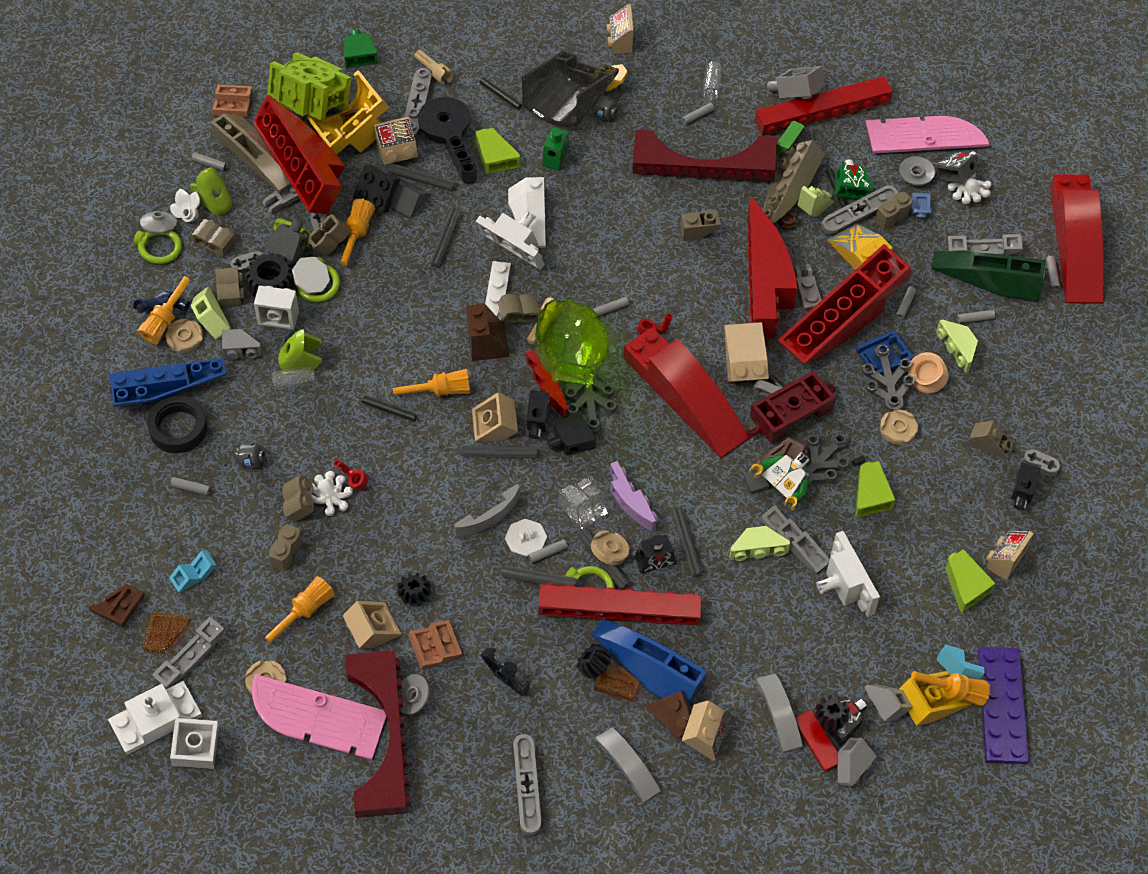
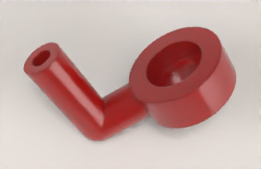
(646, 324)
(357, 478)

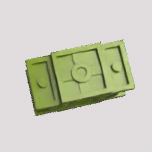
(309, 86)

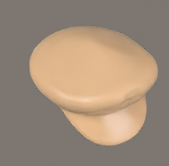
(929, 372)

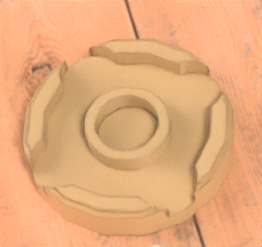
(179, 338)
(899, 427)
(610, 548)
(267, 669)

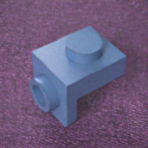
(920, 205)

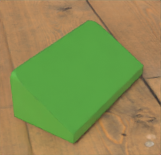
(788, 137)

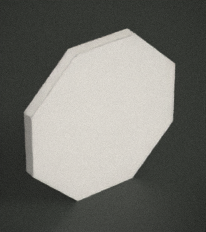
(310, 275)
(525, 537)

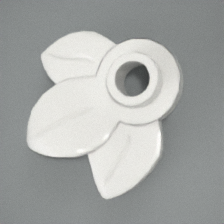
(185, 204)

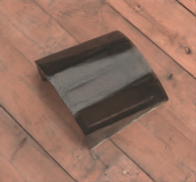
(564, 89)

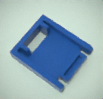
(868, 348)

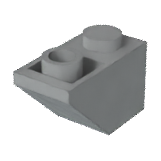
(239, 345)
(889, 701)
(853, 761)

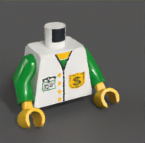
(786, 476)

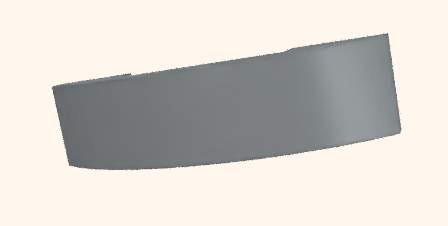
(1007, 245)
(470, 526)
(190, 655)
(781, 712)
(629, 764)

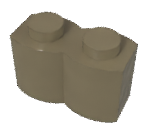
(893, 210)
(328, 235)
(214, 238)
(228, 286)
(519, 308)
(298, 498)
(285, 547)

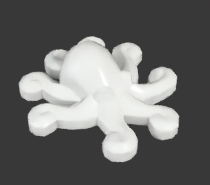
(971, 189)
(331, 494)

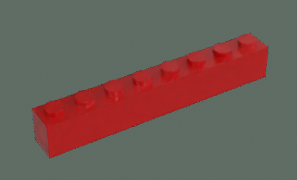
(824, 105)
(619, 604)

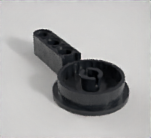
(450, 131)

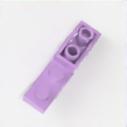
(630, 500)

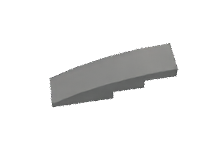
(800, 542)

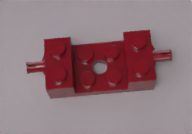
(775, 415)

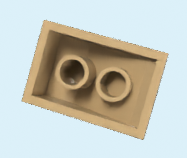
(745, 352)

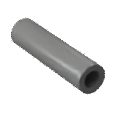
(697, 113)
(209, 161)
(1053, 273)
(905, 303)
(612, 306)
(976, 316)
(190, 486)
(547, 551)

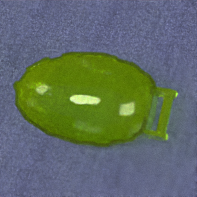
(571, 342)

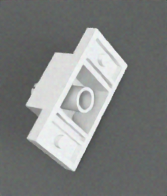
(513, 236)
(849, 577)
(153, 715)

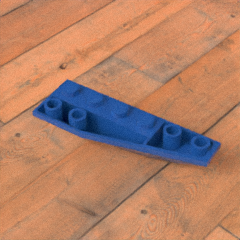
(162, 381)
(651, 663)

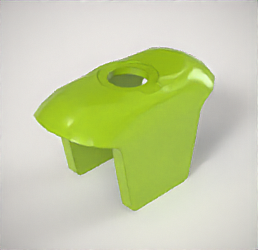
(205, 184)
(299, 348)

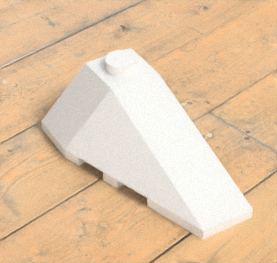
(529, 196)

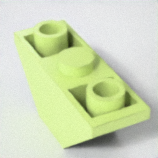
(814, 200)
(209, 313)
(958, 341)
(759, 543)

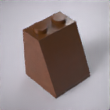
(485, 333)

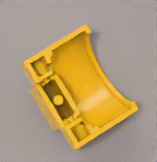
(359, 128)

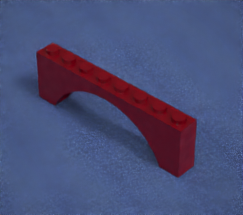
(655, 158)
(386, 789)

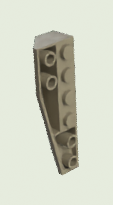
(249, 147)
(791, 174)

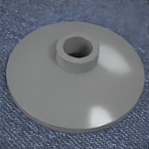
(917, 171)
(158, 222)
(414, 693)

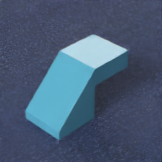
(191, 574)
(954, 662)

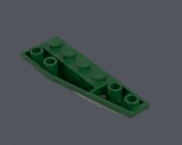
(995, 273)

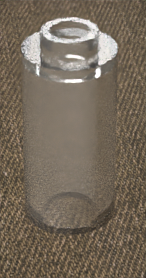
(712, 80)
(292, 377)

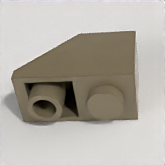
(698, 224)
(991, 439)

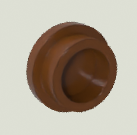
(788, 221)

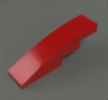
(546, 384)

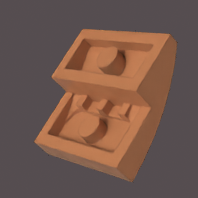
(232, 100)
(435, 644)

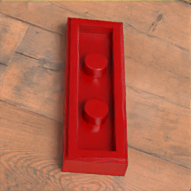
(817, 741)

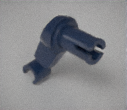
(148, 305)

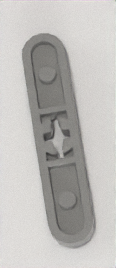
(419, 89)
(845, 216)
(528, 803)

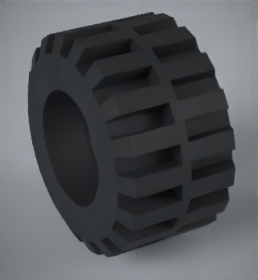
(266, 266)

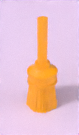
(358, 224)
(161, 316)
(441, 384)
(305, 605)
(959, 687)

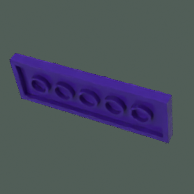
(1004, 711)

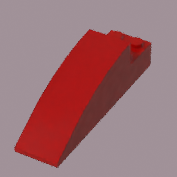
(301, 155)
(1078, 237)
(770, 271)
(847, 307)
(686, 389)

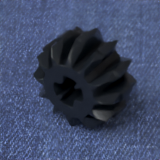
(407, 590)
(594, 661)
(840, 714)

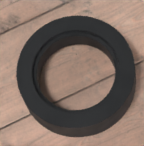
(171, 405)

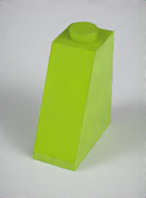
(496, 152)
(872, 491)
(967, 580)

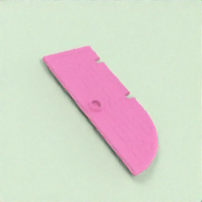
(919, 135)
(324, 717)

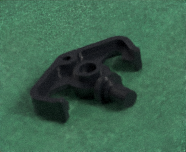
(504, 672)

